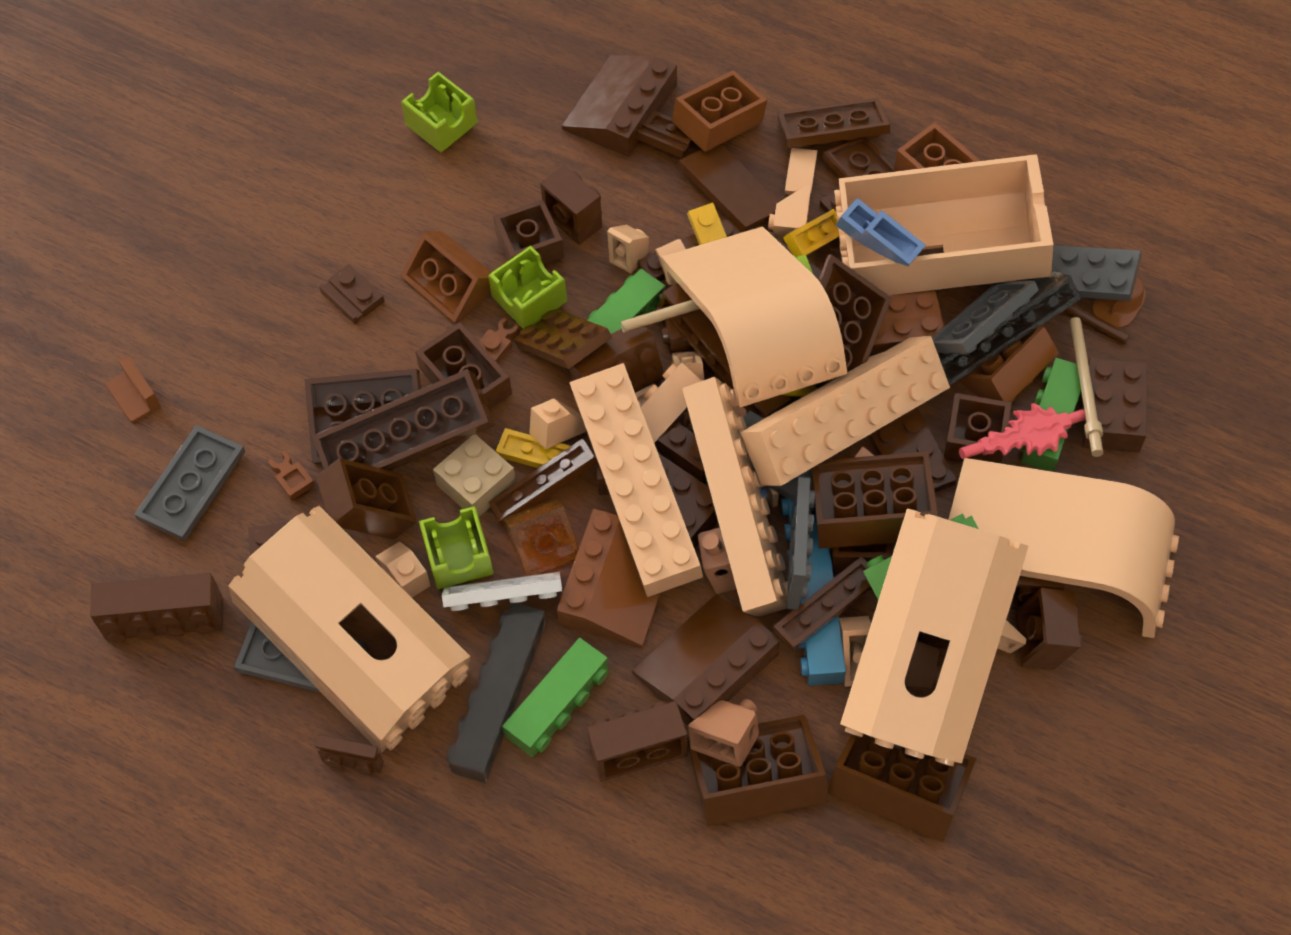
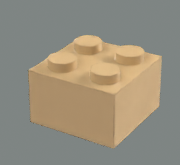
(474, 475)

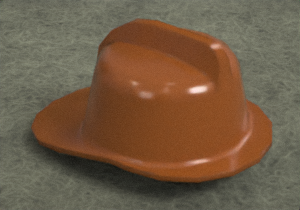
(1120, 312)

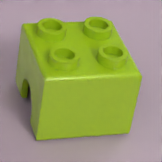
(441, 113)
(527, 288)
(456, 549)

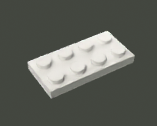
(491, 591)

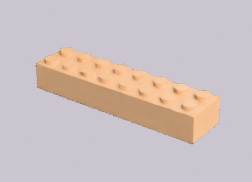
(844, 411)
(636, 480)
(737, 497)

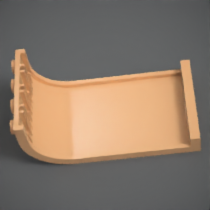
(766, 312)
(1077, 530)

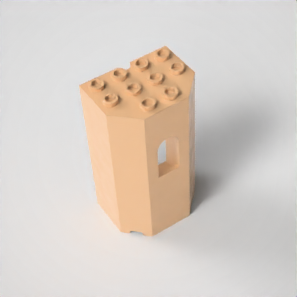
(980, 212)
(307, 585)
(951, 586)

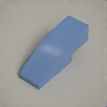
(880, 233)

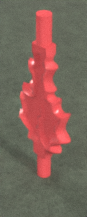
(1034, 429)

